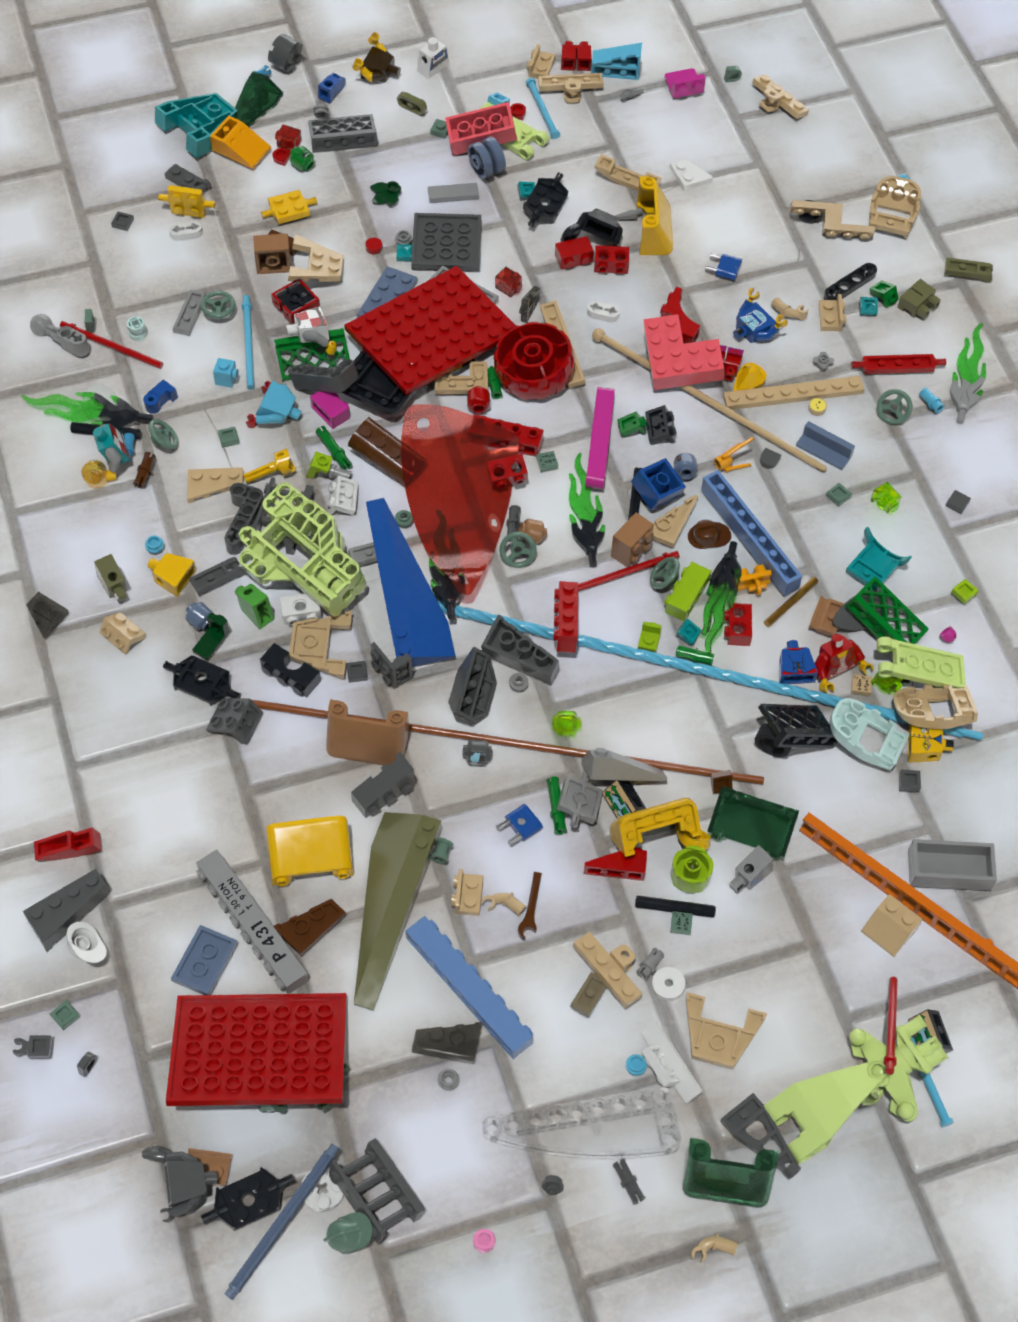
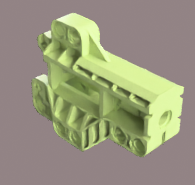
(328, 577)

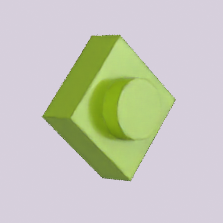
(964, 591)

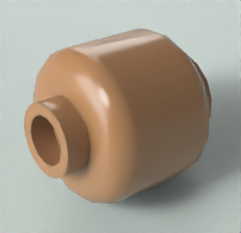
(533, 528)

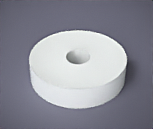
(671, 975)

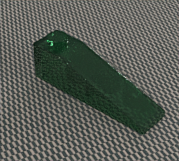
(256, 98)

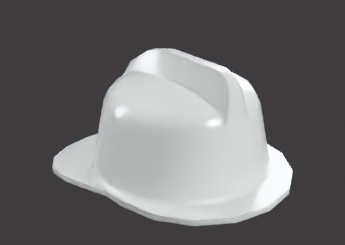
(85, 942)

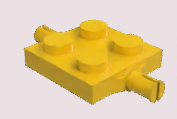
(186, 201)
(288, 207)

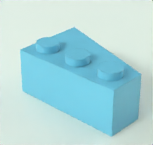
(618, 61)

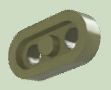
(412, 103)

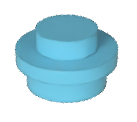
(154, 544)
(636, 1065)

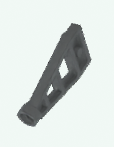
(743, 1116)

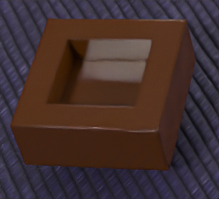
(721, 779)

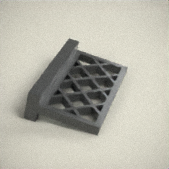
(347, 139)

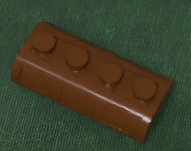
(379, 448)

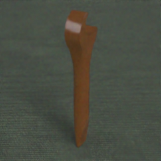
(529, 922)

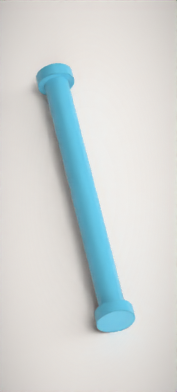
(554, 133)
(945, 1120)

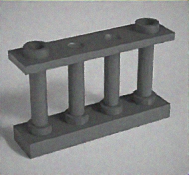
(288, 543)
(386, 1172)

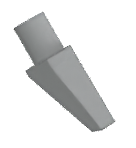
(629, 93)
(629, 215)

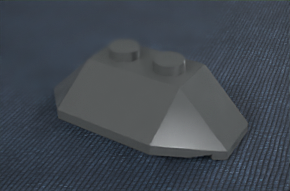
(473, 686)

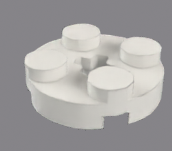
(323, 1201)

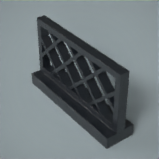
(800, 735)

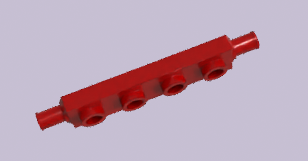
(898, 363)

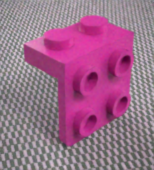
(685, 82)

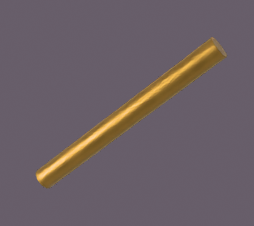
(791, 601)

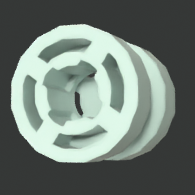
(136, 328)

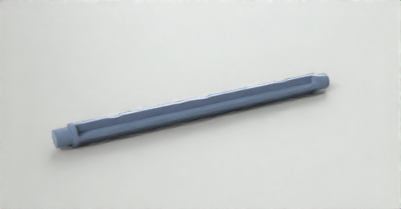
(281, 1221)

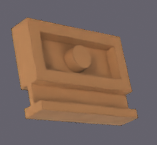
(824, 616)
(214, 1161)

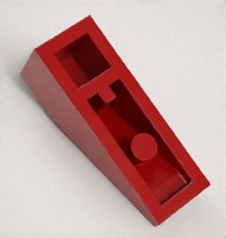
(619, 866)

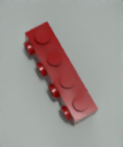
(529, 437)
(567, 616)

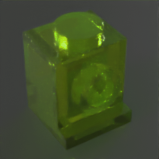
(886, 497)
(887, 684)

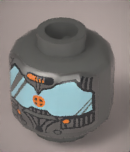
(477, 752)

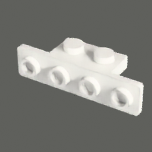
(668, 1064)

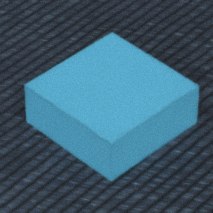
(497, 98)

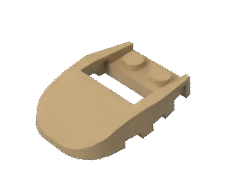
(897, 195)
(914, 706)

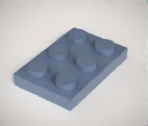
(204, 960)

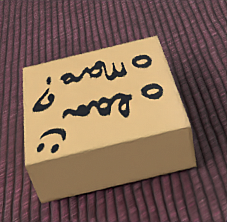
(861, 685)

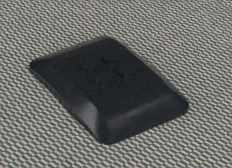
(376, 387)

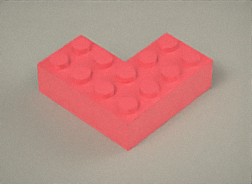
(679, 363)

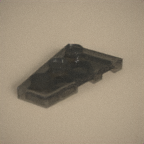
(450, 1043)

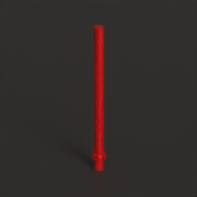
(115, 346)
(626, 571)
(890, 1060)

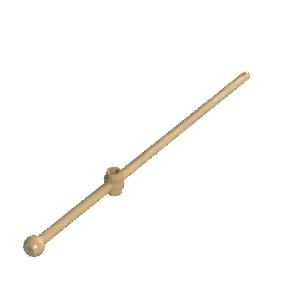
(599, 335)

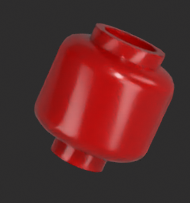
(478, 399)

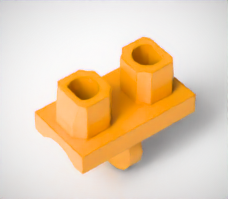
(754, 581)

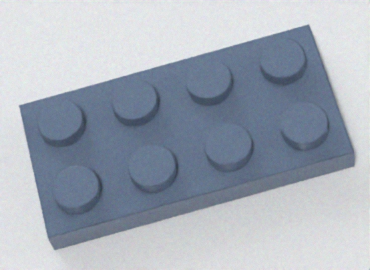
(389, 286)

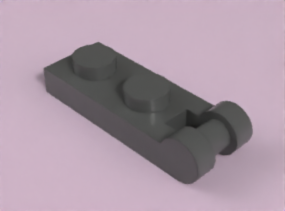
(186, 179)
(216, 575)

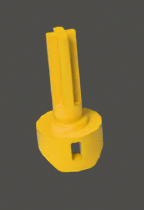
(281, 463)

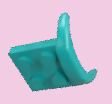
(875, 561)

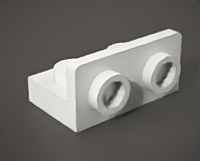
(342, 495)

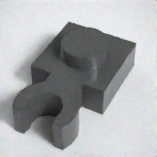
(37, 1047)

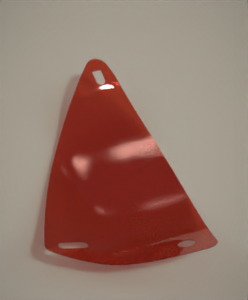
(452, 488)

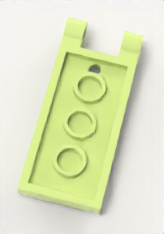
(522, 146)
(921, 664)

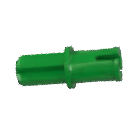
(494, 383)
(695, 655)

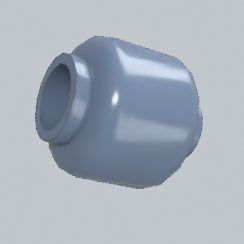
(685, 465)
(197, 615)

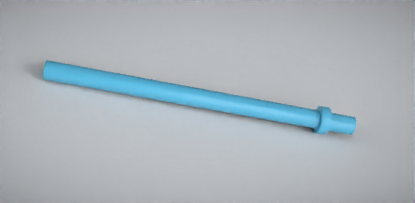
(246, 307)

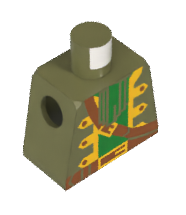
(111, 577)

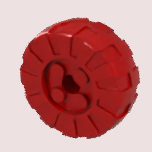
(534, 361)

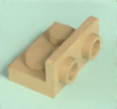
(540, 63)
(832, 314)
(468, 893)

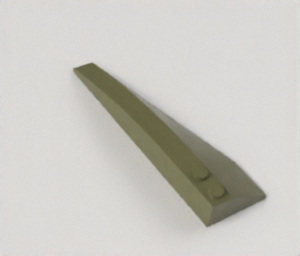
(394, 879)

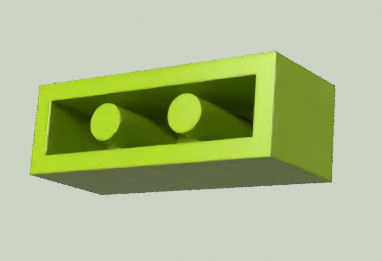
(687, 591)

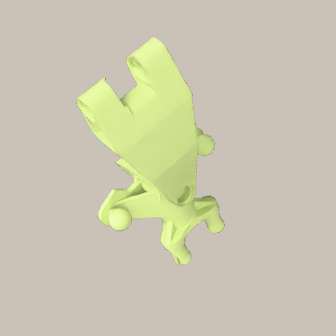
(828, 1100)

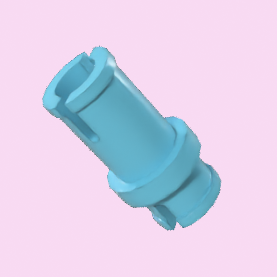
(934, 403)

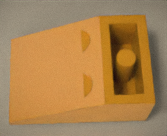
(239, 142)

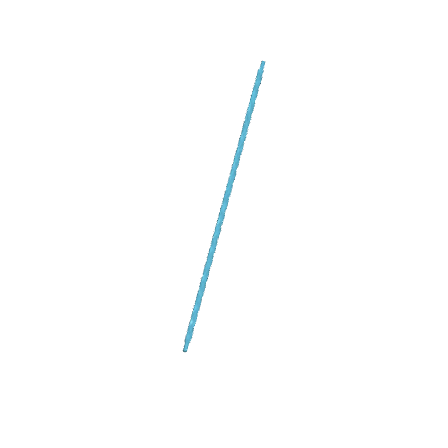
(697, 668)

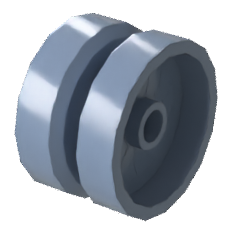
(486, 157)

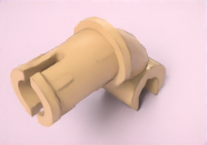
(787, 311)
(506, 899)
(714, 1242)

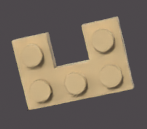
(462, 384)

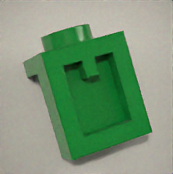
(886, 291)
(632, 423)

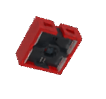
(294, 299)

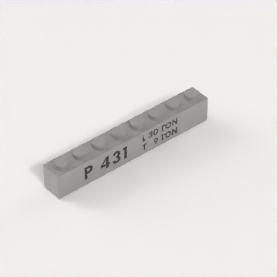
(252, 922)

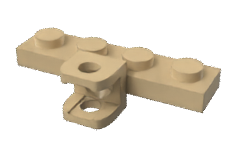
(571, 84)
(778, 97)
(610, 967)

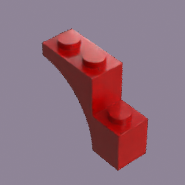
(689, 329)

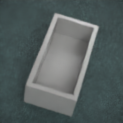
(952, 864)

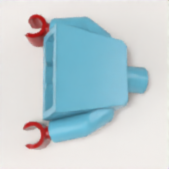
(274, 406)

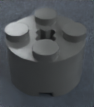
(285, 53)

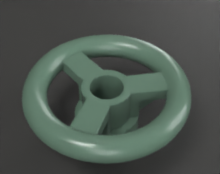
(218, 306)
(901, 394)
(160, 436)
(518, 543)
(667, 574)

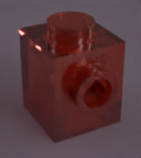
(288, 137)
(508, 282)

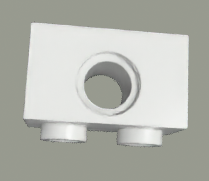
(293, 603)

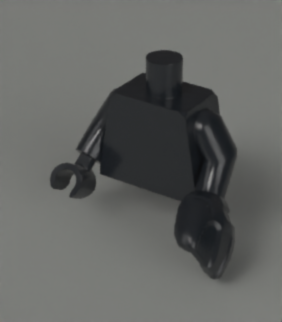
(596, 223)

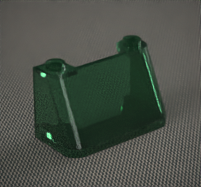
(752, 821)
(728, 1180)

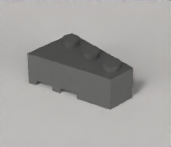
(385, 787)

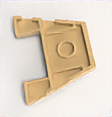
(322, 264)
(311, 642)
(718, 1041)

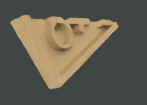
(669, 527)

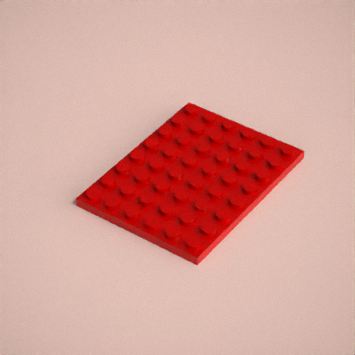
(430, 329)
(257, 1049)

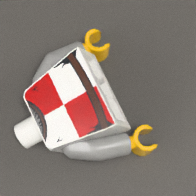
(312, 327)

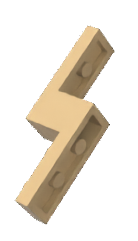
(832, 219)

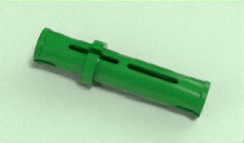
(337, 453)
(557, 815)

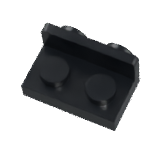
(660, 424)

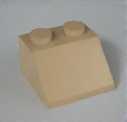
(891, 925)

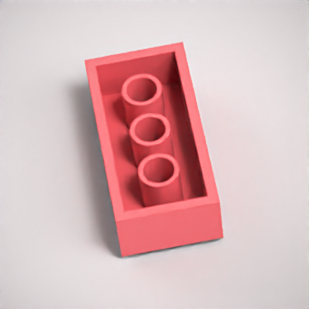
(480, 124)

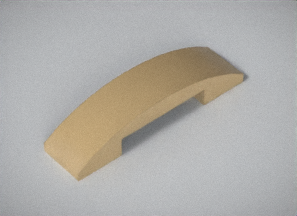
(620, 175)

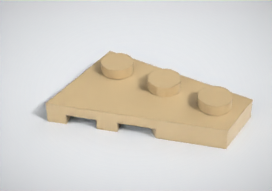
(210, 481)

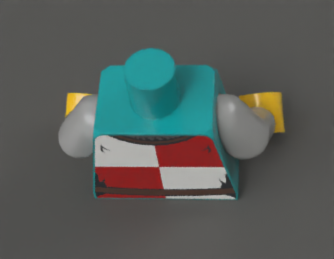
(112, 447)

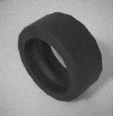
(764, 741)

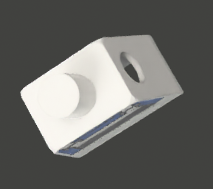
(432, 58)

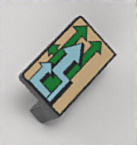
(622, 798)
(934, 1027)

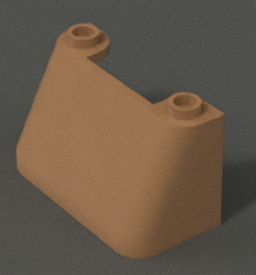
(363, 738)

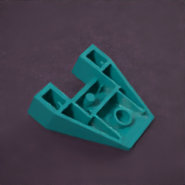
(197, 117)

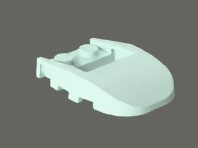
(848, 726)

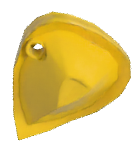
(750, 377)
(687, 840)

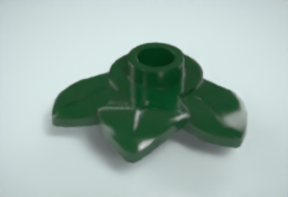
(386, 192)

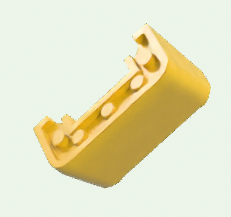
(657, 224)
(628, 828)
(309, 848)

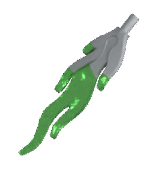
(970, 380)

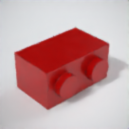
(574, 252)

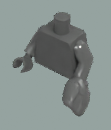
(183, 1179)

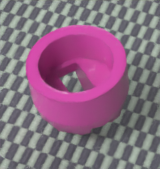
(948, 635)

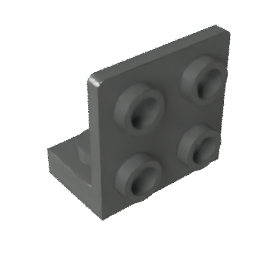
(392, 673)
(236, 717)

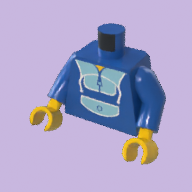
(755, 322)

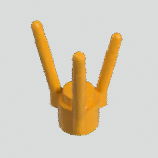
(724, 461)

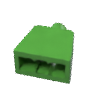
(252, 598)

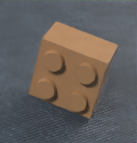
(272, 253)
(632, 540)

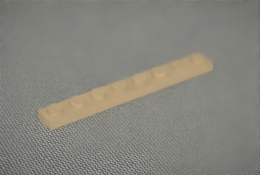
(793, 392)

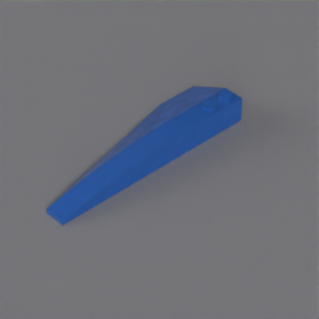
(412, 608)

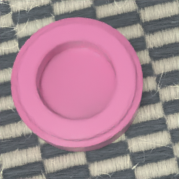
(484, 1240)

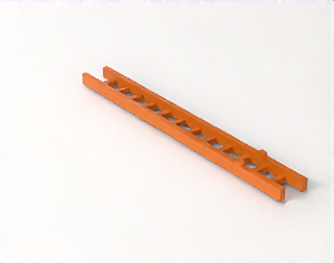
(929, 911)

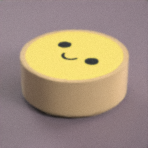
(817, 406)

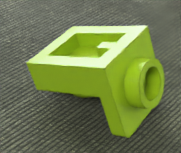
(319, 463)
(649, 636)

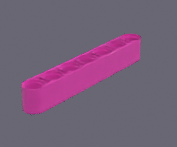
(600, 438)

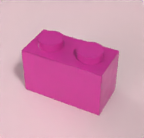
(330, 408)

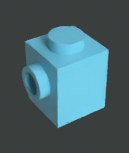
(225, 372)

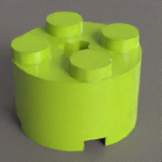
(681, 871)

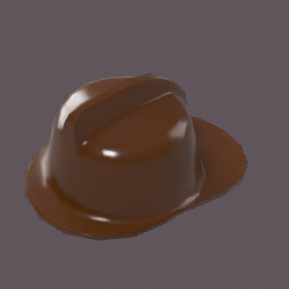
(709, 534)

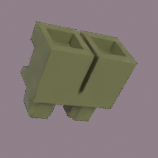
(918, 298)

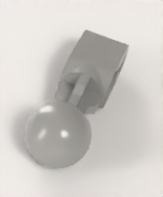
(69, 338)

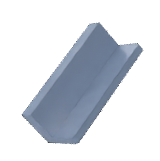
(825, 446)

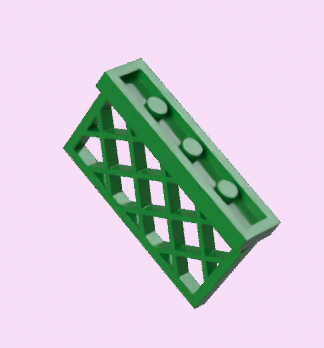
(293, 344)
(878, 624)

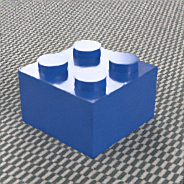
(658, 484)

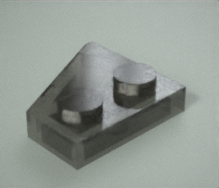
(529, 303)
(46, 613)

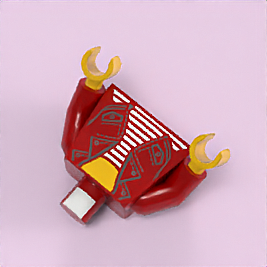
(837, 658)

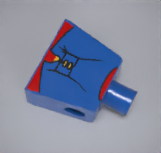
(796, 665)

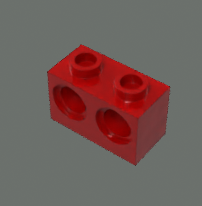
(611, 259)
(505, 466)
(738, 624)

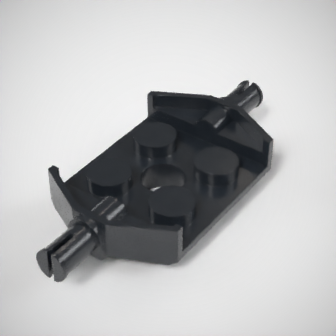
(548, 191)
(211, 689)
(229, 1199)

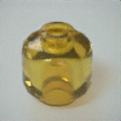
(96, 466)

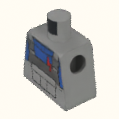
(752, 869)

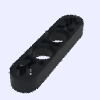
(848, 281)

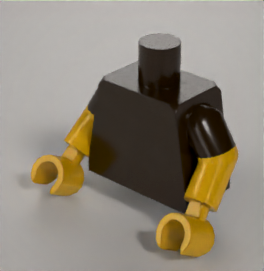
(378, 63)

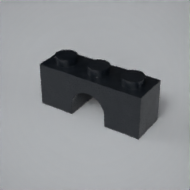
(301, 680)

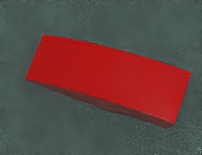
(67, 845)

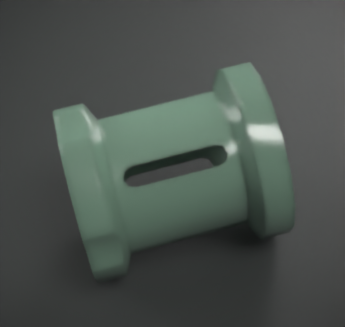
(441, 851)

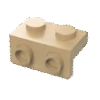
(121, 631)

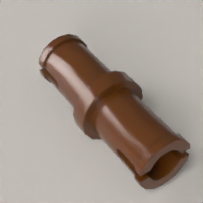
(144, 470)

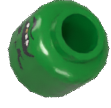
(302, 158)

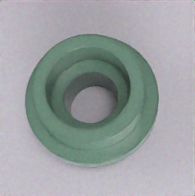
(404, 523)

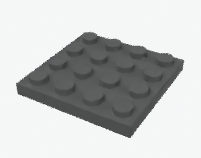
(446, 241)

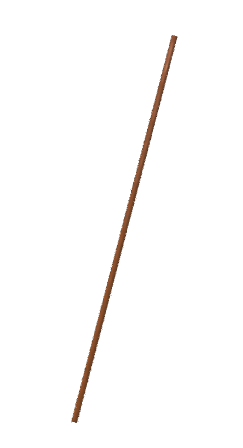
(510, 742)

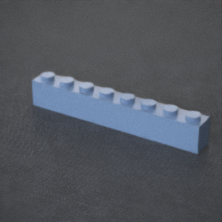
(751, 532)
(469, 987)

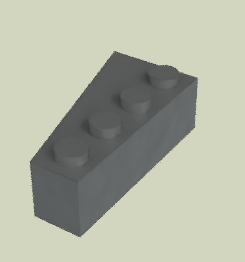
(518, 651)
(66, 906)

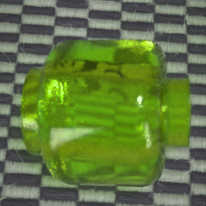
(566, 723)

